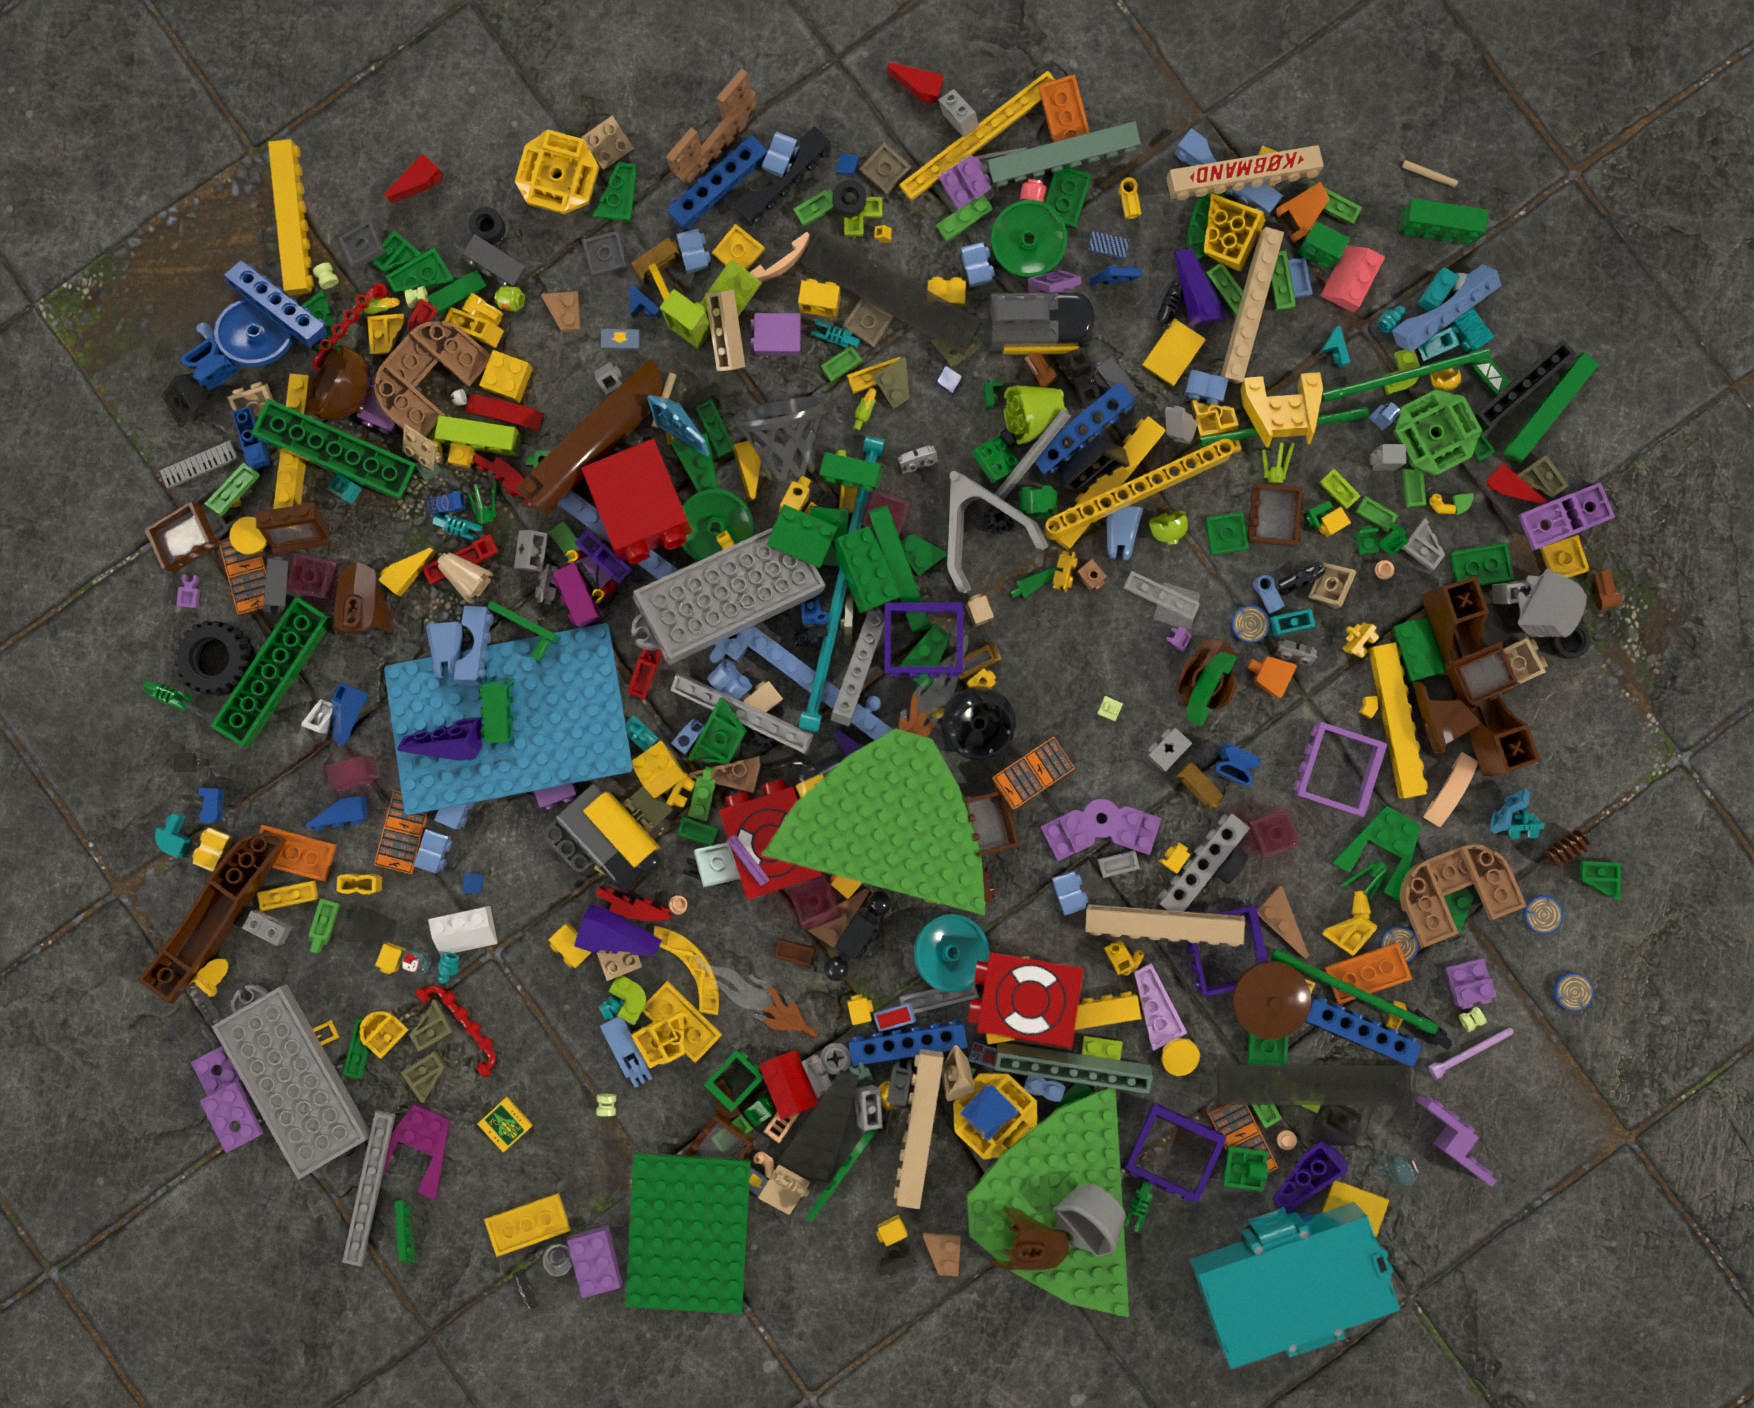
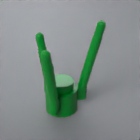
(482, 514)
(1378, 872)

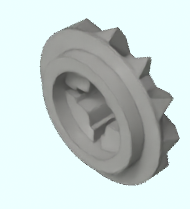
(843, 1063)

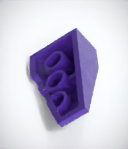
(452, 742)
(1312, 1173)

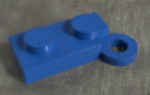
(812, 612)

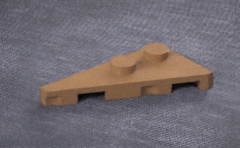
(737, 775)
(1279, 917)
(832, 931)

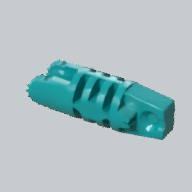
(836, 335)
(457, 526)

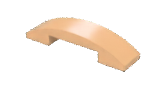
(798, 246)
(1452, 790)

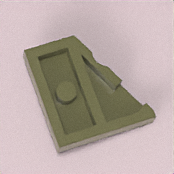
(894, 382)
(1544, 477)
(847, 622)
(431, 1027)
(424, 1074)

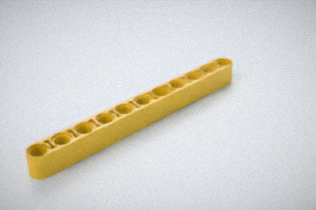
(1145, 482)

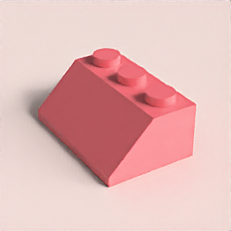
(1352, 277)

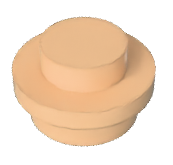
(1384, 569)
(677, 905)
(1286, 1140)

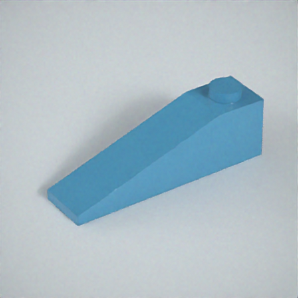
(676, 422)

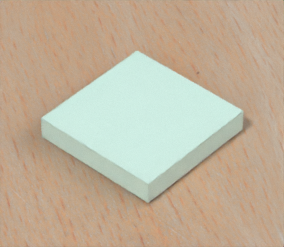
(716, 864)

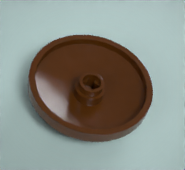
(1271, 999)

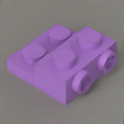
(965, 181)
(1053, 282)
(1470, 983)

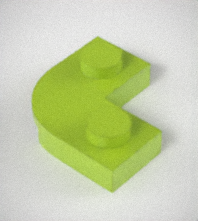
(854, 226)
(1404, 360)
(632, 994)

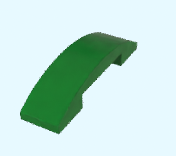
(1206, 685)

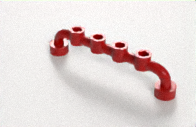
(378, 291)
(471, 1027)

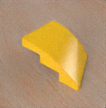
(1215, 420)
(661, 1039)

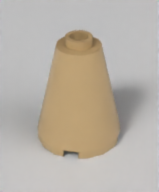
(464, 575)

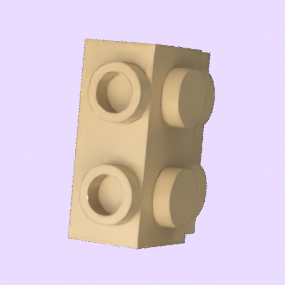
(252, 397)
(1525, 660)

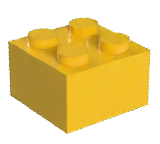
(819, 298)
(506, 376)
(657, 769)

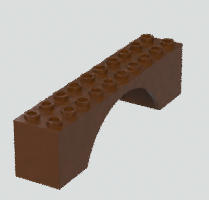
(1457, 621)

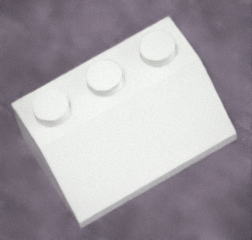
(463, 930)

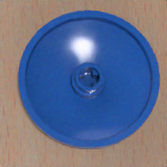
(250, 335)

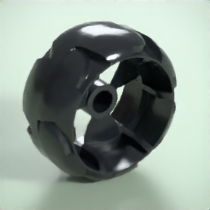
(964, 707)

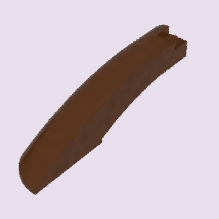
(592, 439)
(212, 915)

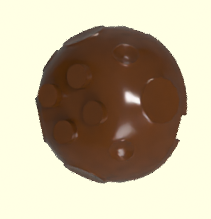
(340, 385)

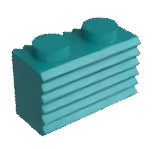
(1438, 289)
(1471, 330)
(1292, 622)

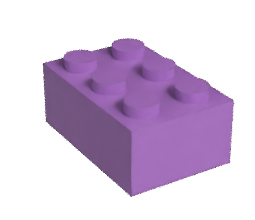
(595, 1261)

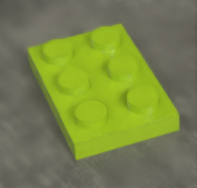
(738, 279)

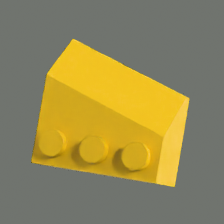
(1231, 231)

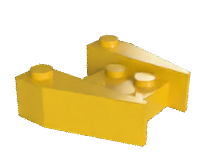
(1283, 414)

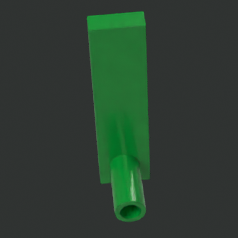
(546, 636)

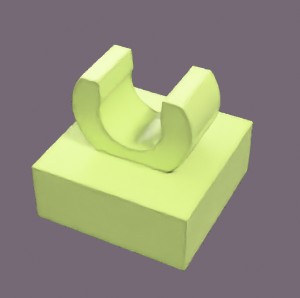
(1109, 708)

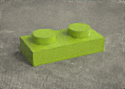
(1339, 489)
(1101, 1047)

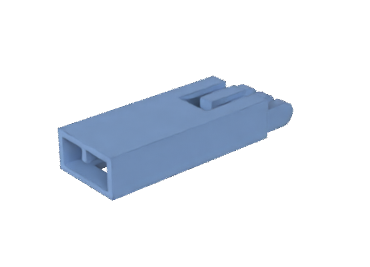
(622, 1044)

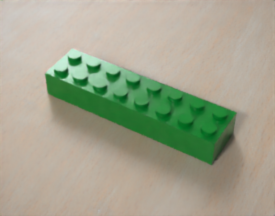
(333, 449)
(272, 672)

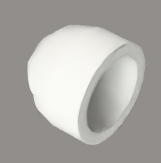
(459, 397)

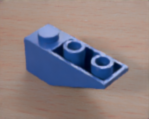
(255, 450)
(345, 709)
(345, 810)

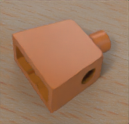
(1272, 675)

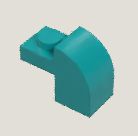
(169, 839)

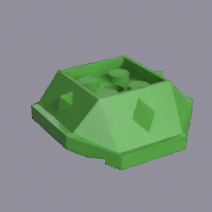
(1455, 427)

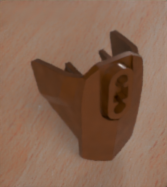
(359, 590)
(1194, 667)
(1443, 719)
(1035, 1245)

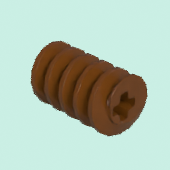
(1567, 848)

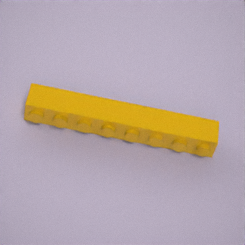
(290, 217)
(1136, 448)
(292, 468)
(1397, 720)
(1099, 1012)

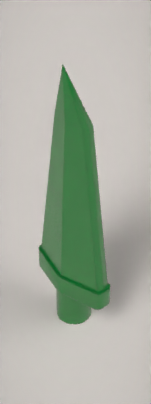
(1032, 583)

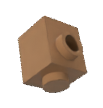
(1091, 575)

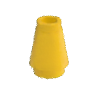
(1361, 905)

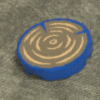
(1250, 624)
(1543, 914)
(1406, 938)
(1573, 991)

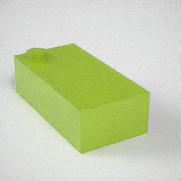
(686, 318)
(479, 435)

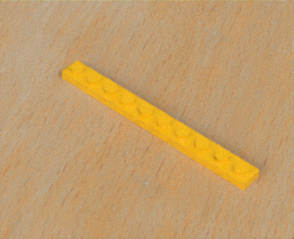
(968, 145)

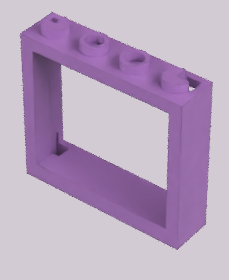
(1369, 778)

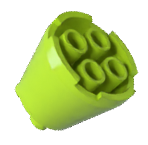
(1031, 410)

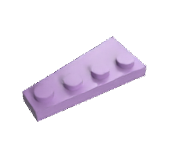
(1159, 1013)

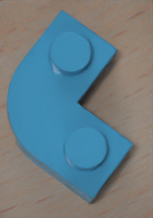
(1502, 819)

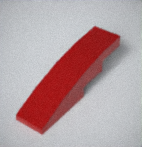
(644, 673)

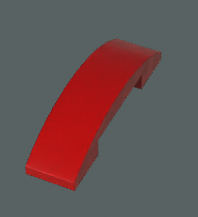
(504, 411)
(475, 553)

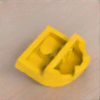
(381, 1032)

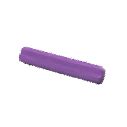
(748, 860)

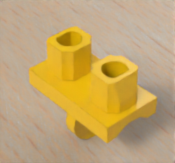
(1358, 636)
(675, 797)

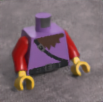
(597, 577)

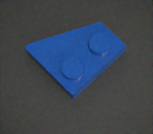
(1116, 275)

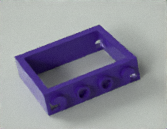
(932, 672)
(1258, 945)
(1157, 1109)

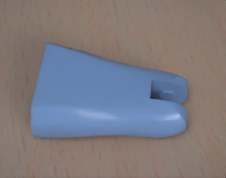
(1122, 530)
(445, 646)

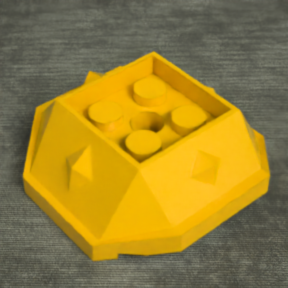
(555, 154)
(1011, 1130)

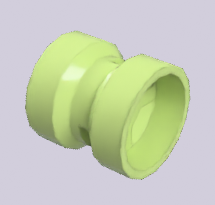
(325, 275)
(413, 296)
(1472, 1019)
(606, 1105)

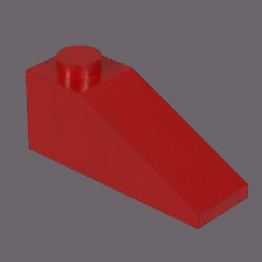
(921, 83)
(416, 179)
(1510, 484)

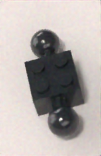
(856, 935)

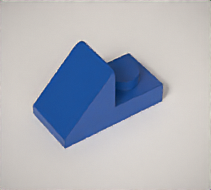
(639, 301)

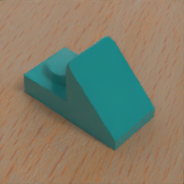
(1337, 344)
(1439, 344)
(344, 488)

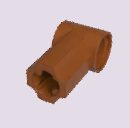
(1043, 374)
(1606, 594)

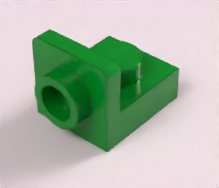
(989, 396)
(1319, 511)
(1367, 540)
(1395, 540)
(760, 1109)

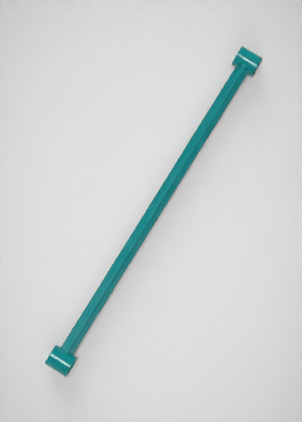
(811, 720)

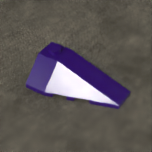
(1199, 294)
(610, 932)

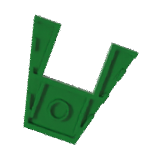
(1391, 832)

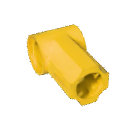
(1130, 200)
(479, 308)

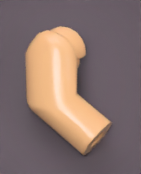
(766, 1161)

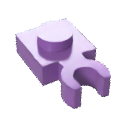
(188, 595)

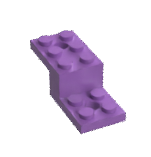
(1566, 516)
(226, 1100)
(1456, 1139)

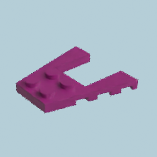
(427, 1133)

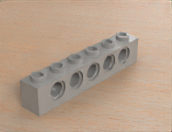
(858, 668)
(1189, 892)

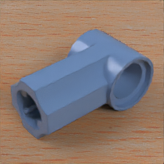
(1269, 595)

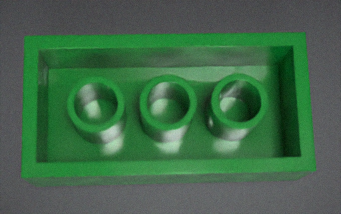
(1443, 221)
(865, 568)

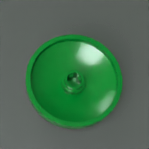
(1029, 238)
(711, 514)

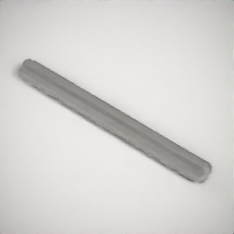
(1032, 454)

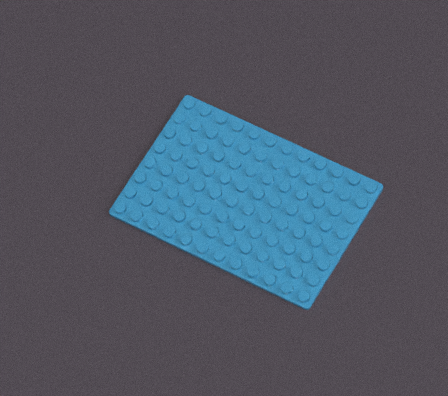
(563, 714)

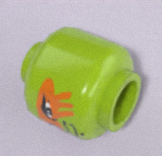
(509, 298)

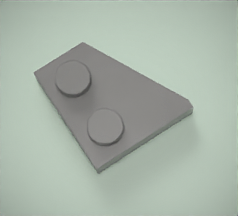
(1424, 546)

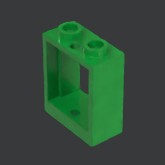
(713, 1089)

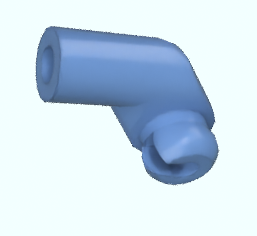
(205, 330)

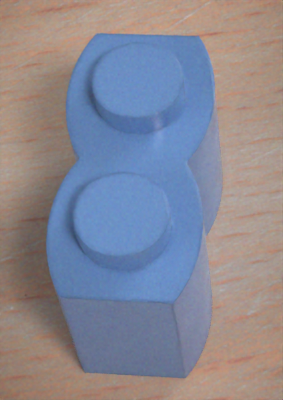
(780, 155)
(692, 250)
(976, 264)
(1205, 387)
(729, 680)
(432, 851)
(1069, 892)
(1049, 1088)

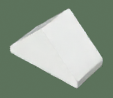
(320, 717)

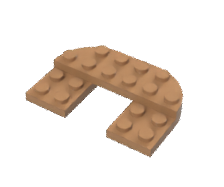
(735, 103)
(412, 360)
(1432, 879)

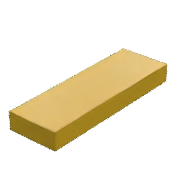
(864, 378)
(287, 895)

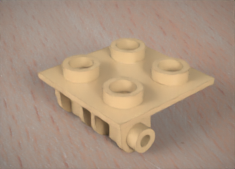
(607, 142)
(420, 448)
(617, 964)
(784, 1189)

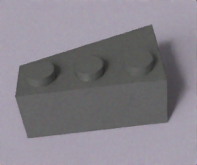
(492, 261)

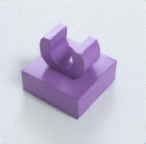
(1180, 639)

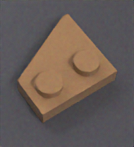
(564, 309)
(944, 1252)

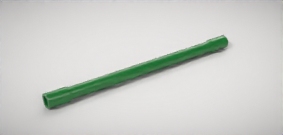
(1472, 357)
(1352, 414)
(1420, 1022)

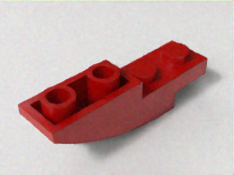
(502, 471)
(640, 910)

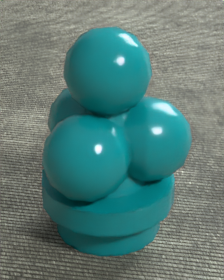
(1391, 319)
(447, 966)
(611, 1007)

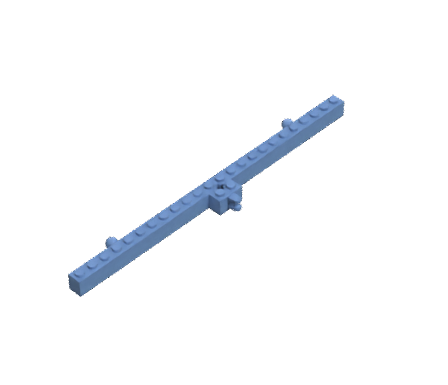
(747, 638)

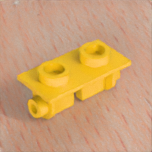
(1064, 578)

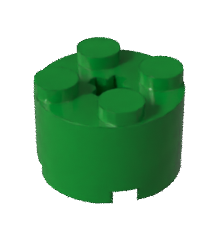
(1038, 502)

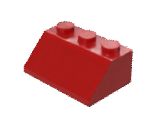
(788, 1084)

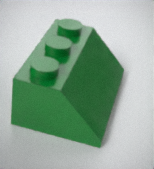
(801, 536)
(1418, 650)

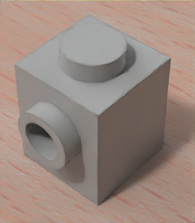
(608, 377)

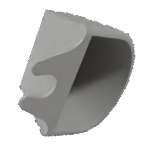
(1552, 605)
(1091, 1219)

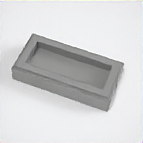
(1118, 864)

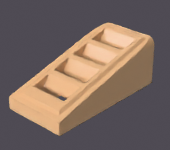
(771, 1134)

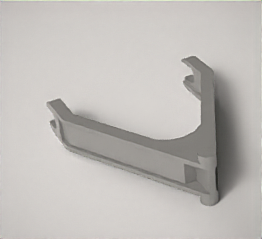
(962, 493)

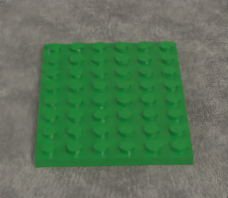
(688, 1233)

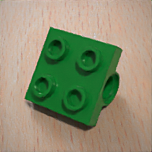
(995, 459)
(1245, 1168)

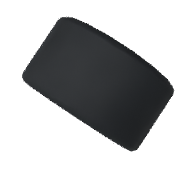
(855, 188)
(479, 217)

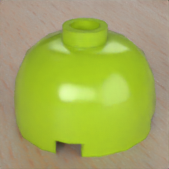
(1169, 527)

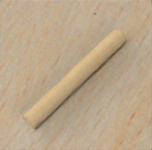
(1430, 174)
(666, 392)

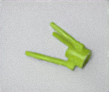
(1276, 474)

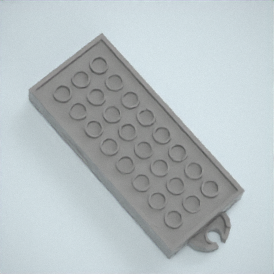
(721, 597)
(290, 1078)

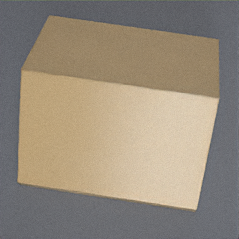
(1332, 586)
(957, 1075)

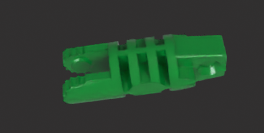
(167, 695)
(1139, 1205)

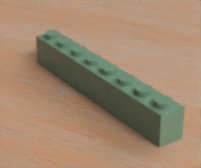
(1063, 153)
(1073, 1067)

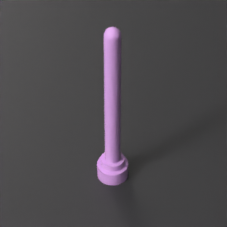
(1438, 1069)

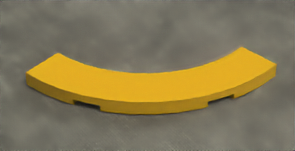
(686, 952)

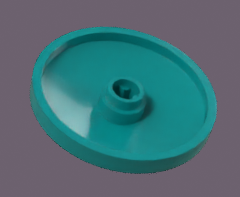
(949, 952)

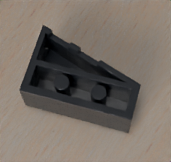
(1092, 462)

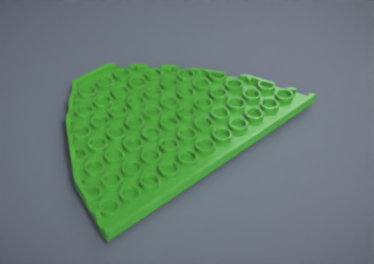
(888, 822)
(1036, 1174)

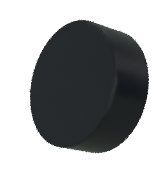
(1008, 438)
(828, 500)

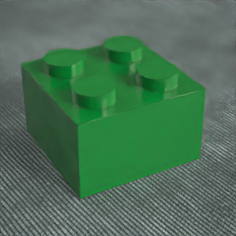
(1323, 246)

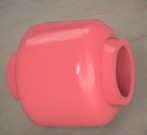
(1033, 190)

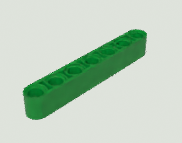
(1550, 408)
(899, 565)

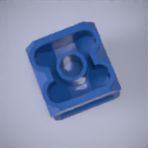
(209, 364)
(1236, 764)
(988, 1111)

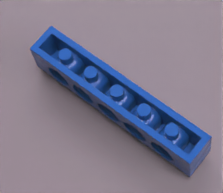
(715, 193)
(239, 278)
(1125, 403)
(899, 1051)
(1407, 1053)

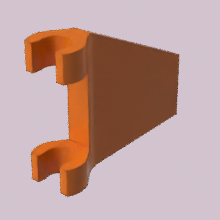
(1305, 209)

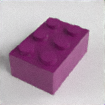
(577, 596)

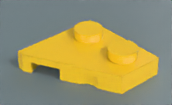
(384, 332)
(1351, 933)

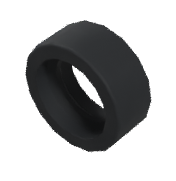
(1585, 639)
(1232, 865)

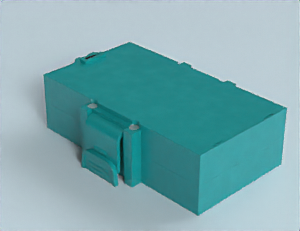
(1294, 1283)

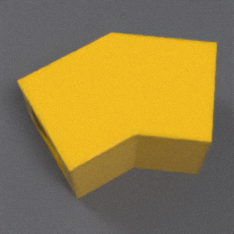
(883, 234)
(725, 540)
(1369, 707)

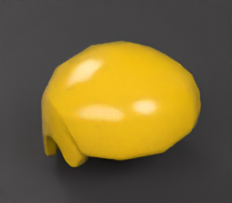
(1445, 379)

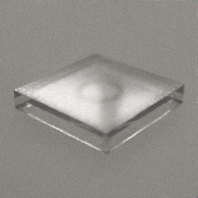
(1176, 606)

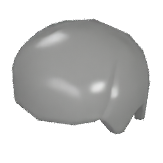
(557, 1260)

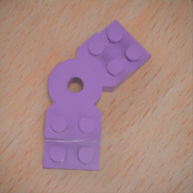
(1079, 829)

